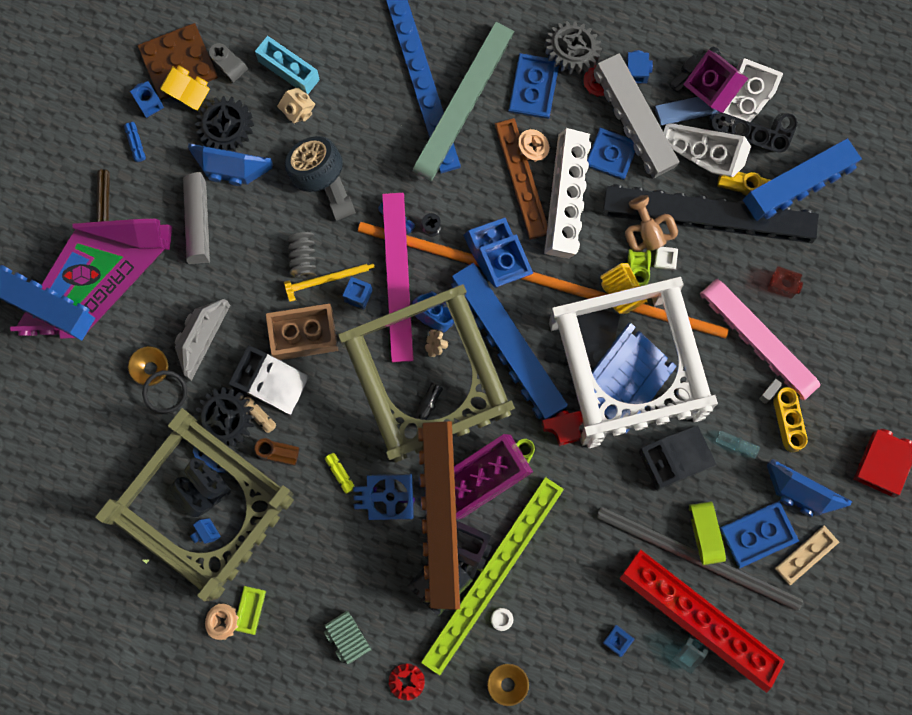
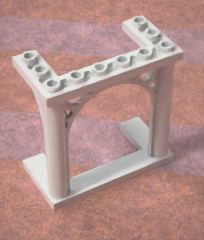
(595, 423)

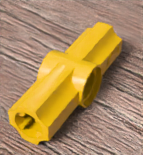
(738, 182)

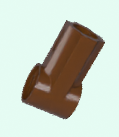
(279, 452)

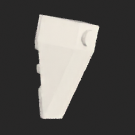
(754, 94)
(712, 150)

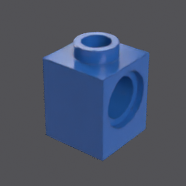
(150, 106)
(357, 293)

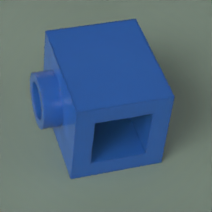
(639, 65)

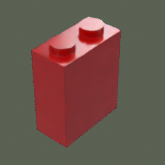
(885, 463)

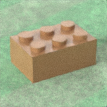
(302, 332)

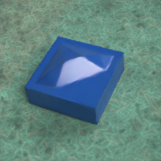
(618, 640)

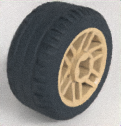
(313, 164)

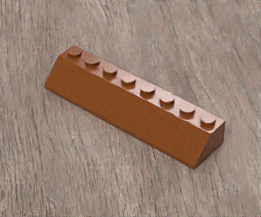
(440, 515)

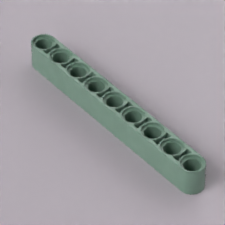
(463, 102)

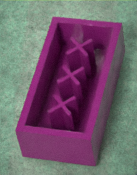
(488, 474)

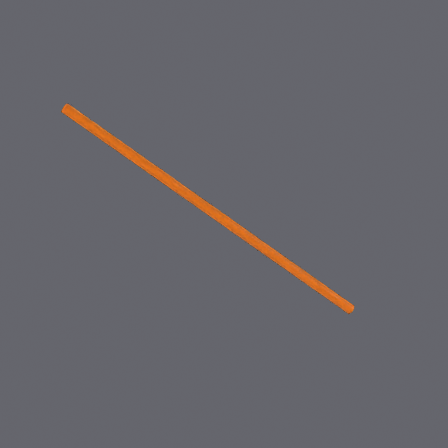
(541, 279)

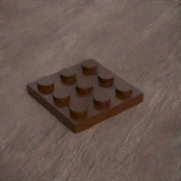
(176, 48)

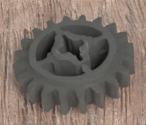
(572, 47)

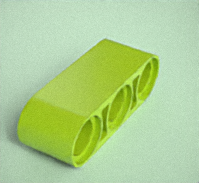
(707, 533)

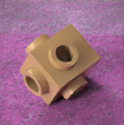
(296, 105)

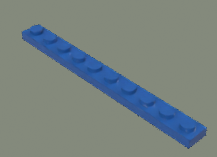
(420, 73)

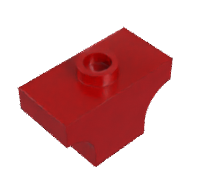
(564, 426)

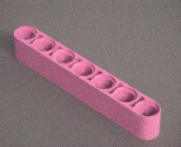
(764, 342)

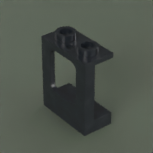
(469, 558)

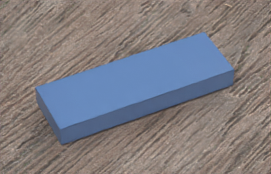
(683, 110)

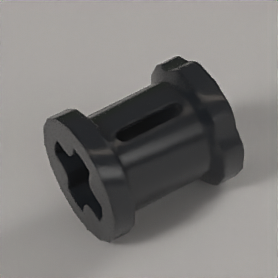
(435, 221)

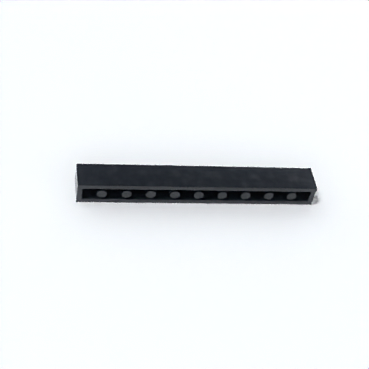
(712, 214)

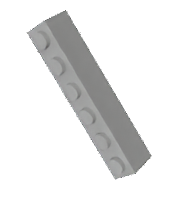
(636, 116)

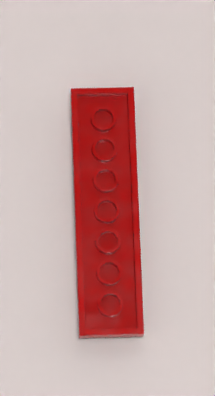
(703, 620)

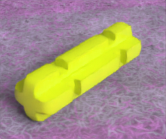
(339, 472)

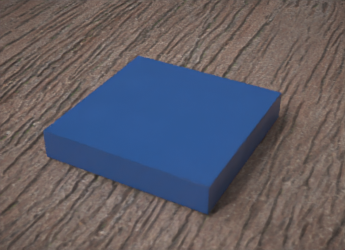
(611, 154)

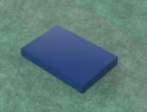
(533, 86)
(759, 534)

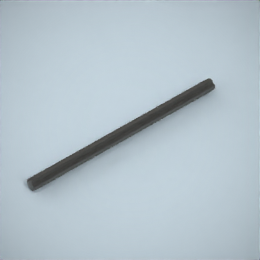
(693, 556)

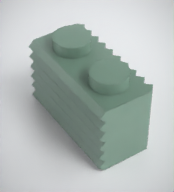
(347, 638)

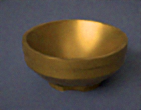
(141, 358)
(521, 684)

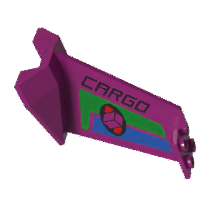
(100, 266)

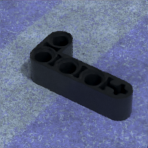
(750, 129)

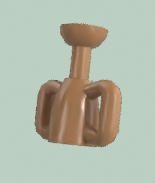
(650, 230)

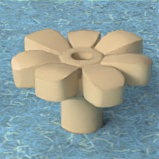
(436, 343)

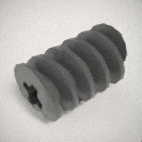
(300, 255)

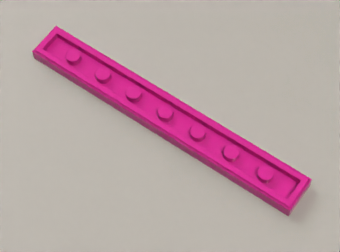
(397, 275)

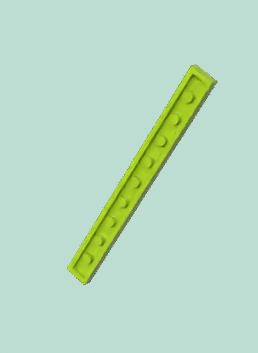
(492, 576)

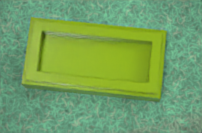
(250, 610)

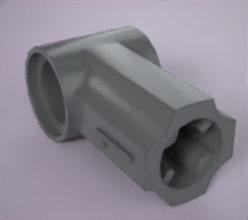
(339, 201)

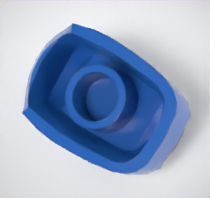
(437, 317)

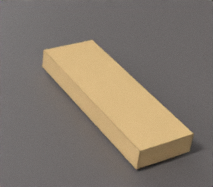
(806, 555)

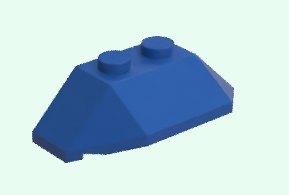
(229, 165)
(804, 492)

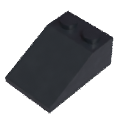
(598, 334)

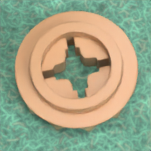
(537, 140)
(213, 621)

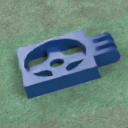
(369, 496)

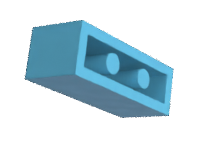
(287, 65)

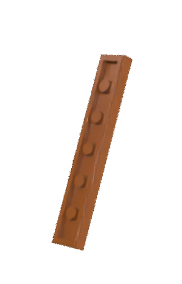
(522, 179)

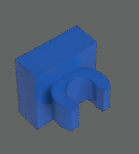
(205, 531)

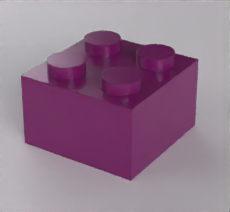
(715, 81)

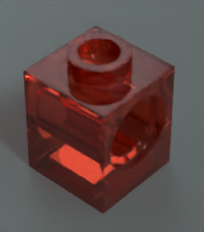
(776, 285)

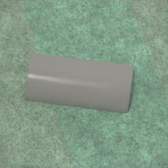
(196, 219)

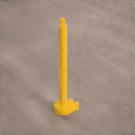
(323, 279)

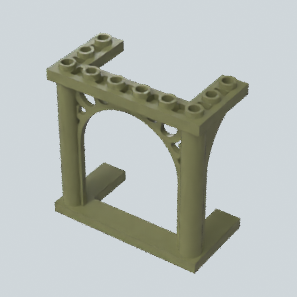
(481, 364)
(204, 579)

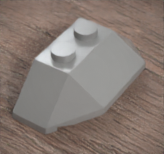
(198, 335)

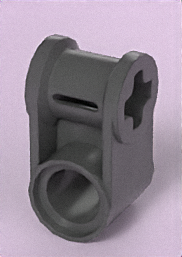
(229, 63)

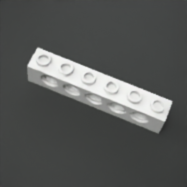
(556, 243)

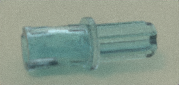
(737, 444)

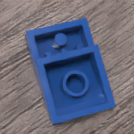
(498, 252)

